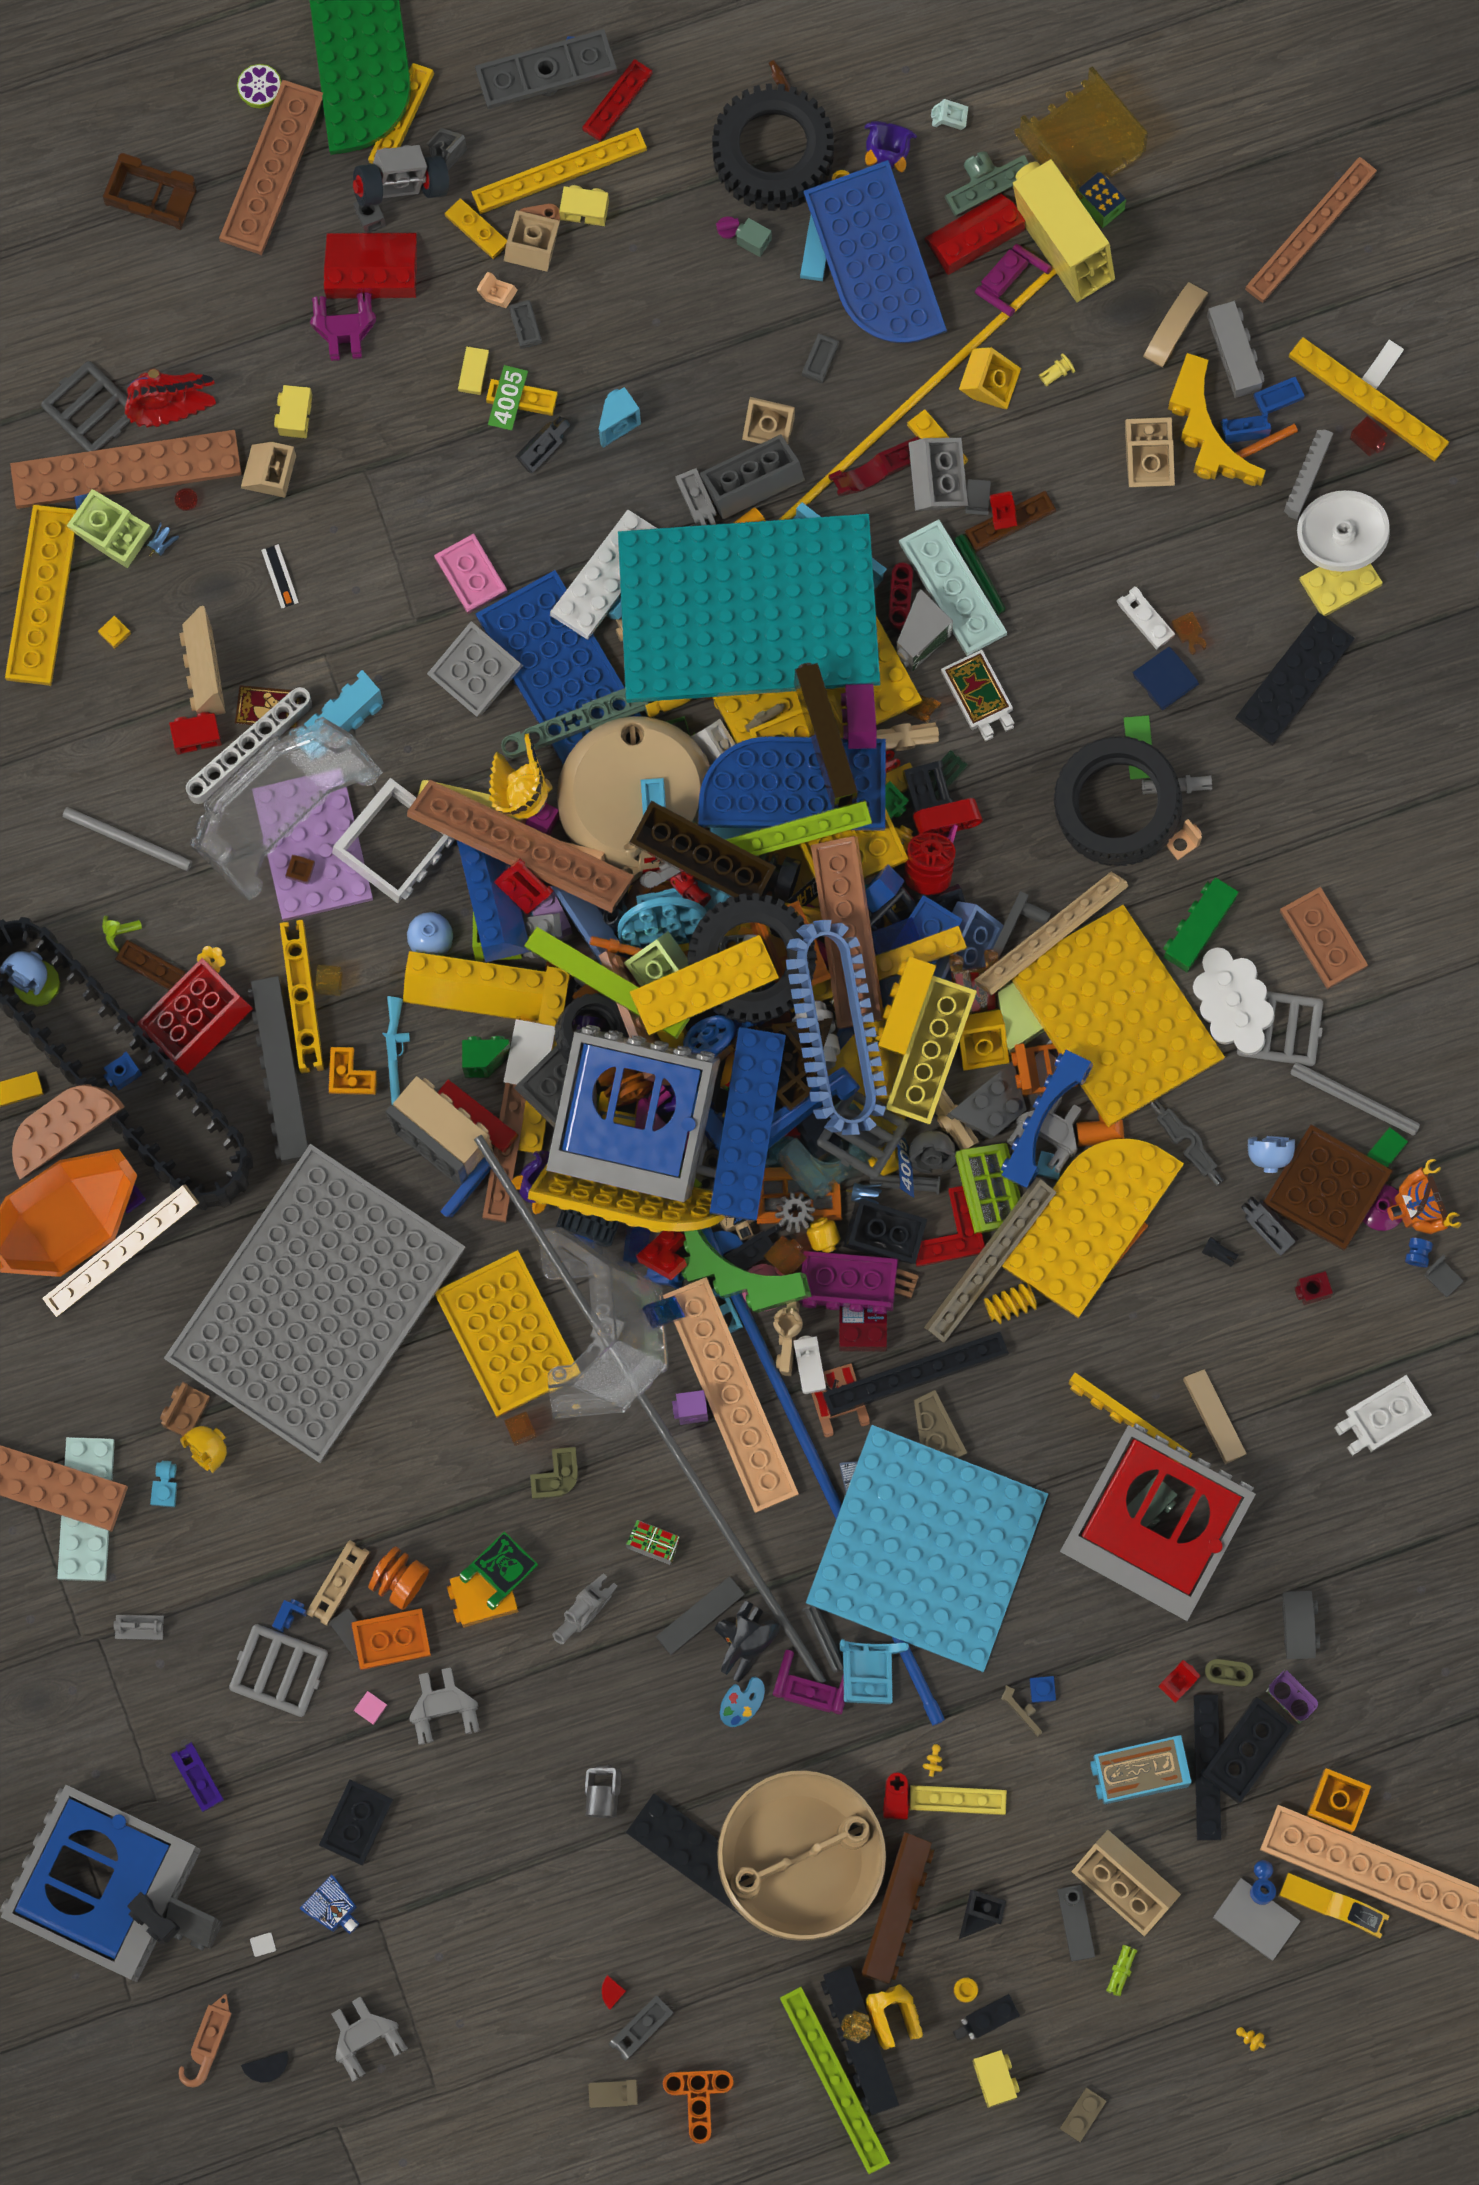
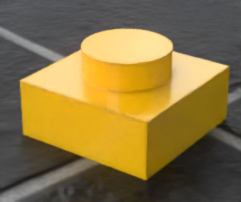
(114, 632)

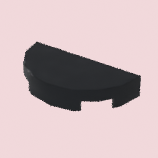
(267, 2068)

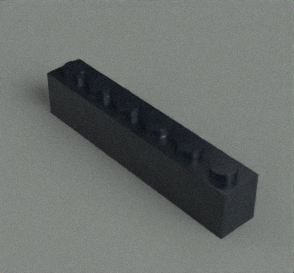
(865, 2055)

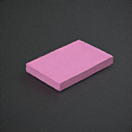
(470, 573)

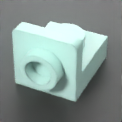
(949, 114)

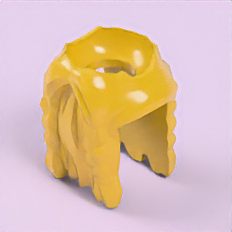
(894, 1995)

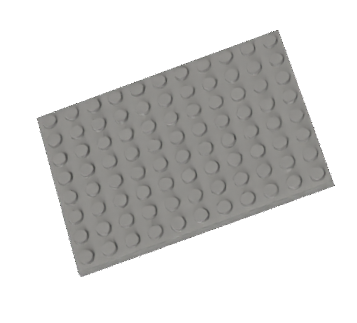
(315, 1303)

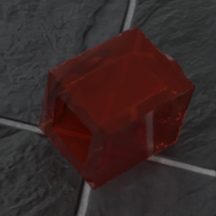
(1369, 436)

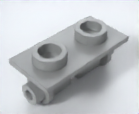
(139, 1627)

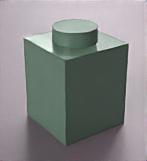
(753, 237)

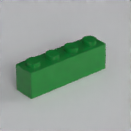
(1200, 925)

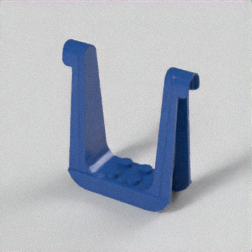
(783, 1121)

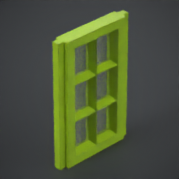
(986, 1191)

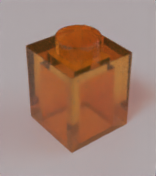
(786, 1255)
(520, 1428)

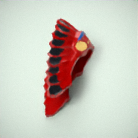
(165, 398)

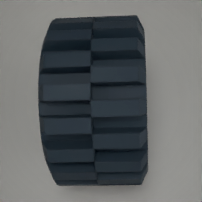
(588, 1227)

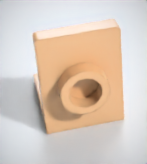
(1190, 834)

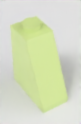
(1019, 1020)

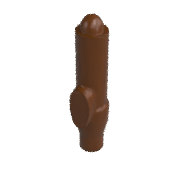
(778, 75)

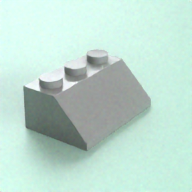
(938, 473)

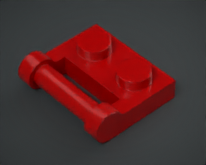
(523, 889)

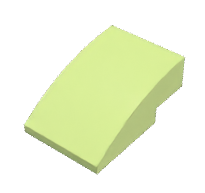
(110, 528)

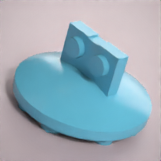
(658, 914)

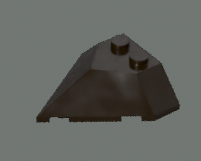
(792, 1081)

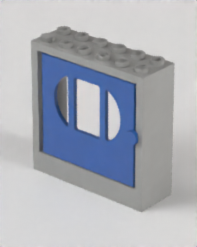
(584, 1132)
(133, 1873)

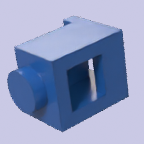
(129, 1074)

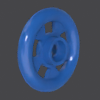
(710, 1037)

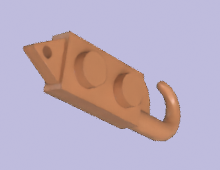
(208, 2040)

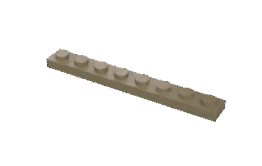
(990, 1260)

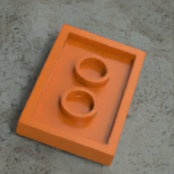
(391, 1639)

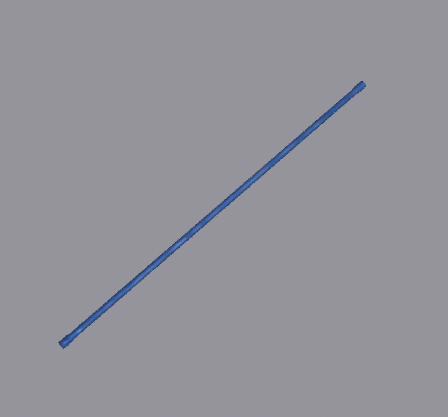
(929, 1703)

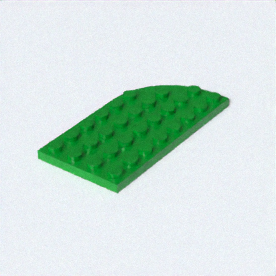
(360, 70)

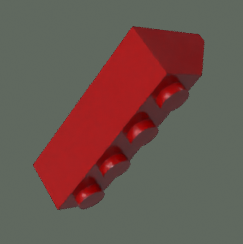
(976, 233)

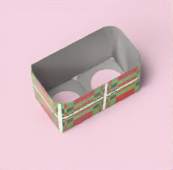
(653, 1542)

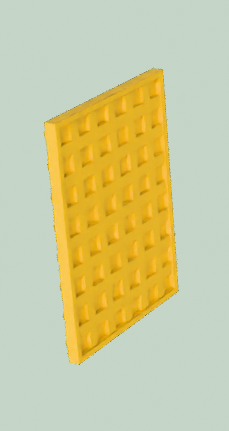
(1121, 1010)

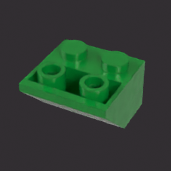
(483, 1057)

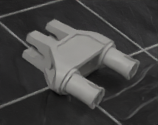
(1055, 1131)
(586, 1607)
(442, 1703)
(361, 2034)

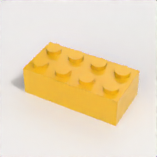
(906, 1005)

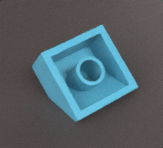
(618, 416)

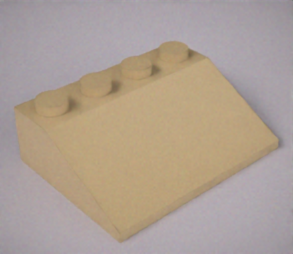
(202, 663)

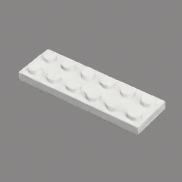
(597, 584)

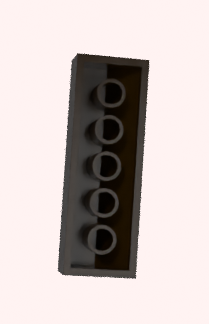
(700, 853)

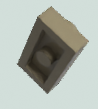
(1082, 2115)

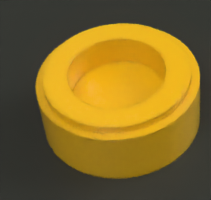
(965, 1990)

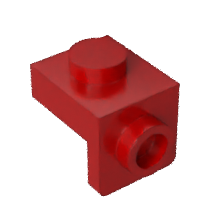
(1003, 510)
(1179, 1681)

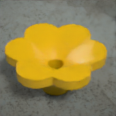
(209, 953)

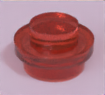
(186, 499)

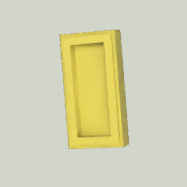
(473, 370)

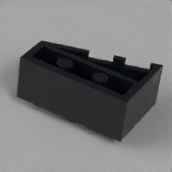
(810, 1131)

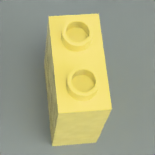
(1063, 229)

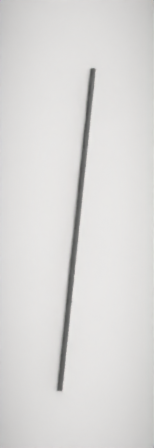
(655, 1418)

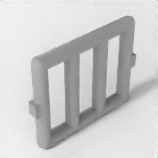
(1315, 1031)
(278, 1639)

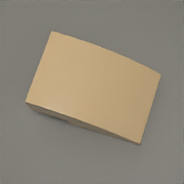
(1149, 452)

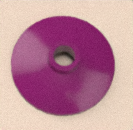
(1379, 1219)

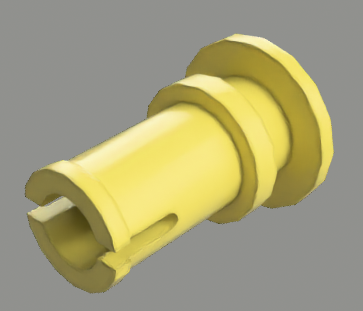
(1057, 370)

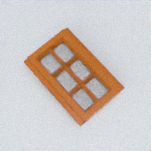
(779, 1184)

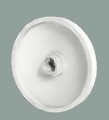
(1343, 531)

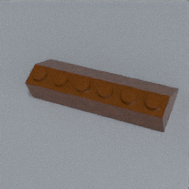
(896, 1909)

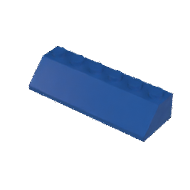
(495, 913)

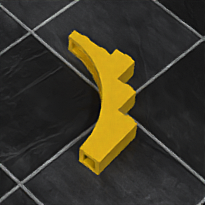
(1199, 431)

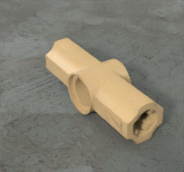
(906, 737)
(961, 1135)

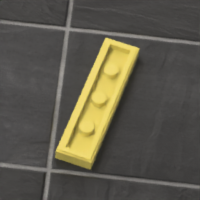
(957, 1800)

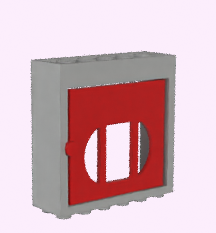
(1127, 1538)

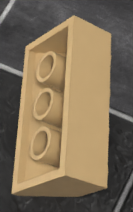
(1126, 1882)

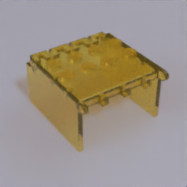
(1085, 134)

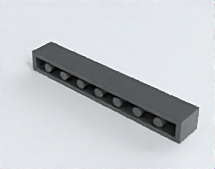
(280, 1069)

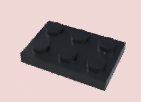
(356, 1822)

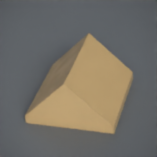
(767, 421)

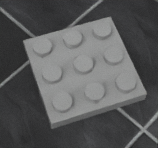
(475, 669)

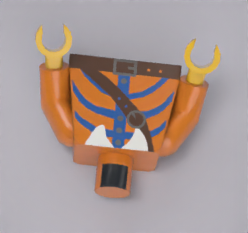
(1421, 1203)

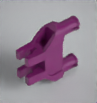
(343, 328)

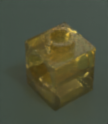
(329, 980)

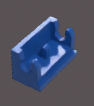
(1245, 428)

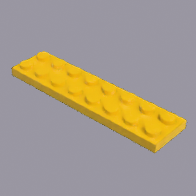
(41, 596)

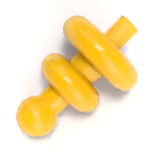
(934, 1758)
(1256, 2041)

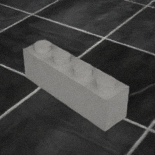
(1235, 349)

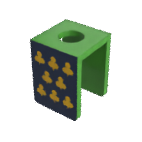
(1102, 199)

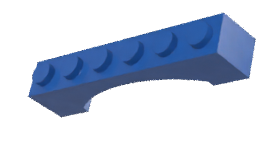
(1069, 1072)

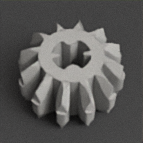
(803, 1216)

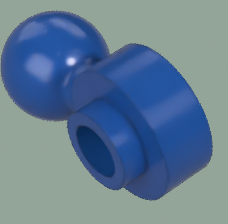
(1263, 1870)

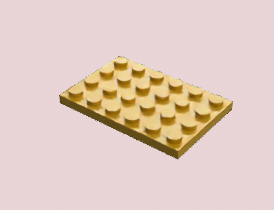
(505, 1332)

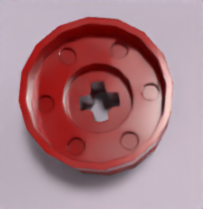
(929, 863)

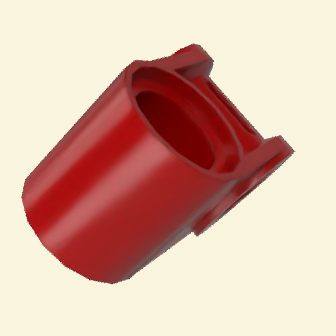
(895, 1801)

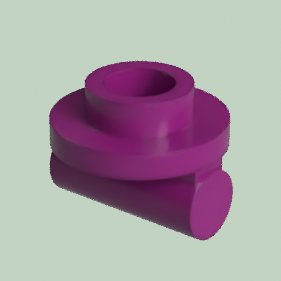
(727, 227)

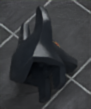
(746, 1639)

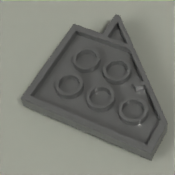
(544, 1085)

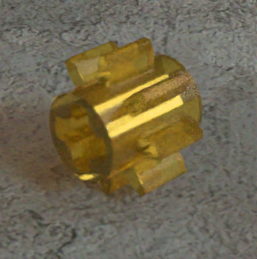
(856, 2026)

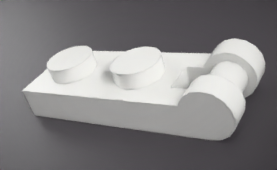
(1146, 618)

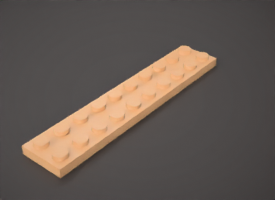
(732, 1397)
(1373, 1871)

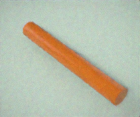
(1259, 445)

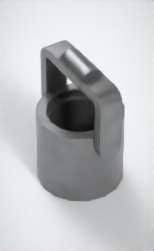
(602, 1800)

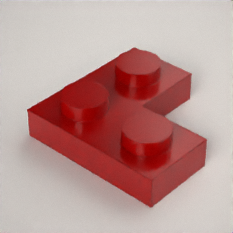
(661, 1255)

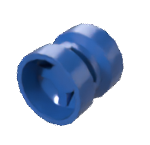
(1419, 1252)

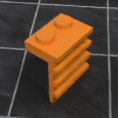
(1028, 1075)

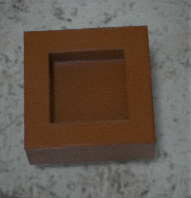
(300, 869)

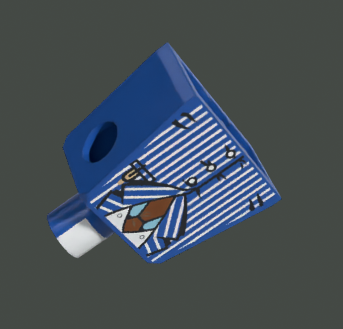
(331, 1906)

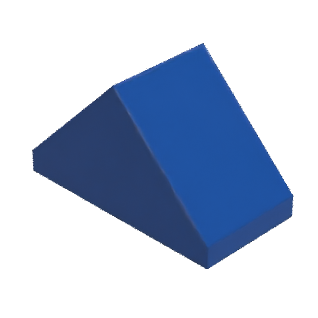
(882, 888)

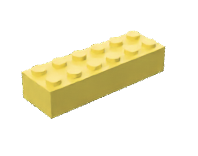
(930, 1050)

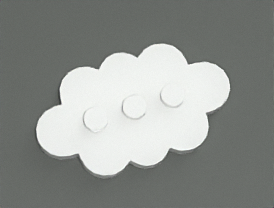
(1233, 1001)

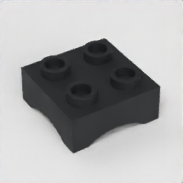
(144, 1912)

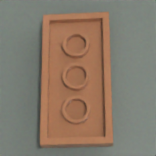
(1323, 938)

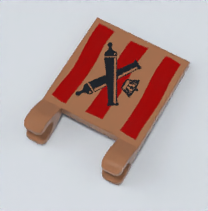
(833, 1379)

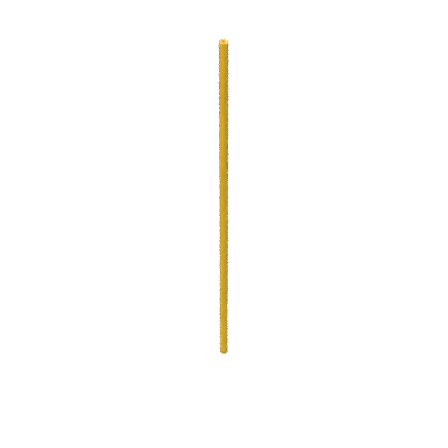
(920, 393)

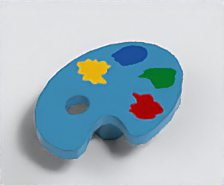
(737, 1706)

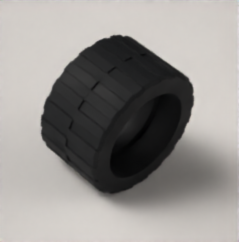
(588, 1002)

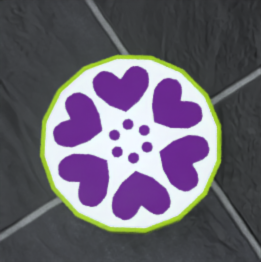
(258, 85)

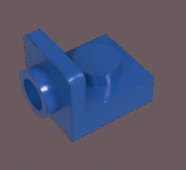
(284, 1617)

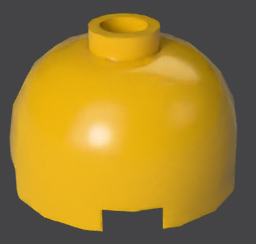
(206, 1446)

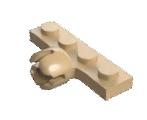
(788, 1325)

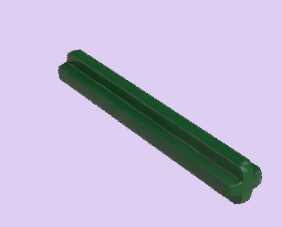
(979, 573)

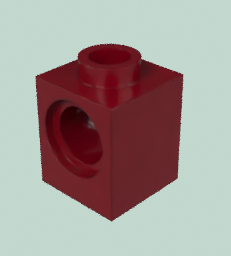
(1321, 1281)

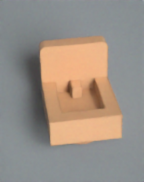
(496, 291)

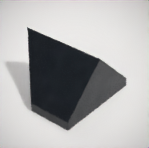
(981, 1913)

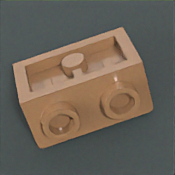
(184, 1410)

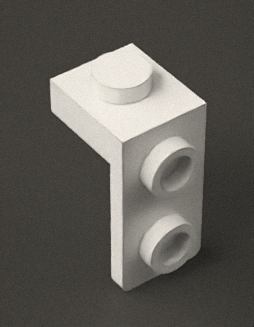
(809, 1364)

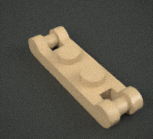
(338, 1582)

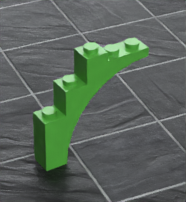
(763, 1291)

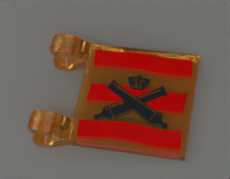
(983, 1001)

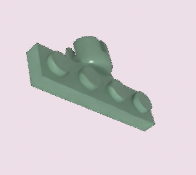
(985, 182)

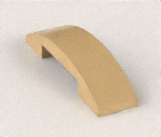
(1174, 324)

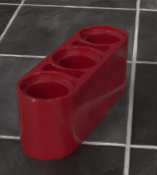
(904, 587)

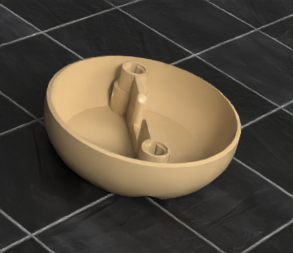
(603, 776)
(800, 1857)

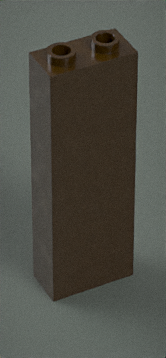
(825, 735)

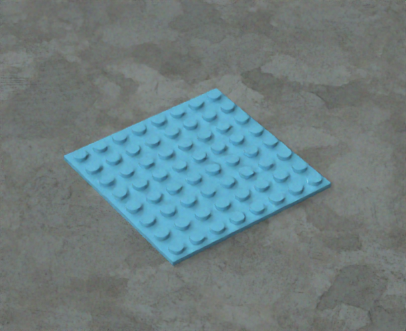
(927, 1548)

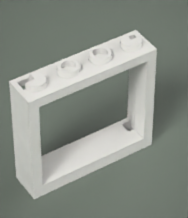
(390, 789)

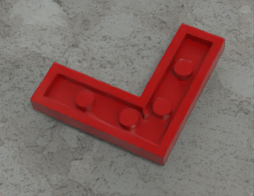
(955, 1246)

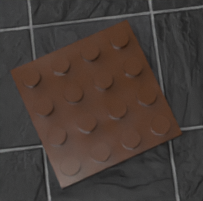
(1328, 1187)

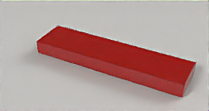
(617, 100)
(499, 1132)

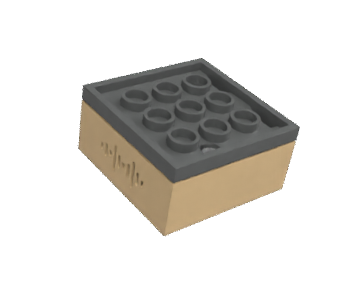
(437, 1129)

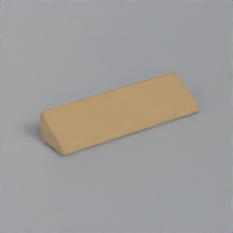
(1214, 1416)

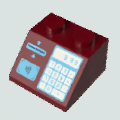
(862, 1331)

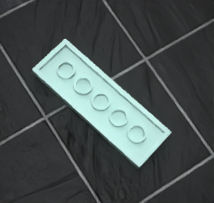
(953, 587)
(84, 1546)

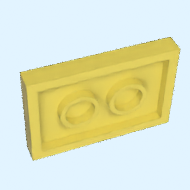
(1336, 589)

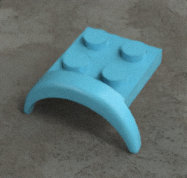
(868, 1671)

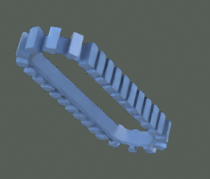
(837, 1122)

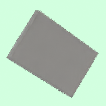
(1260, 1926)

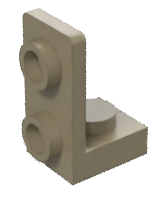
(613, 2094)

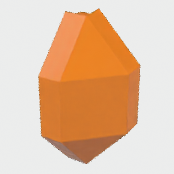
(64, 1214)

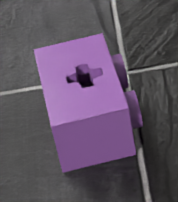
(690, 1407)

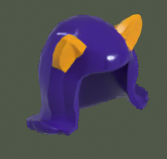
(888, 143)
(528, 1176)

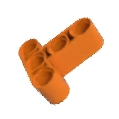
(698, 2095)

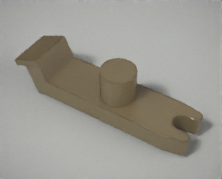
(1024, 1713)

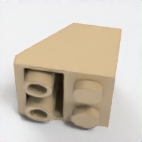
(269, 468)

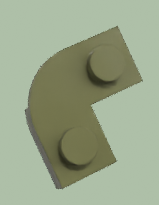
(562, 1480)

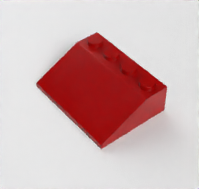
(371, 264)
(194, 1015)

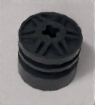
(783, 877)

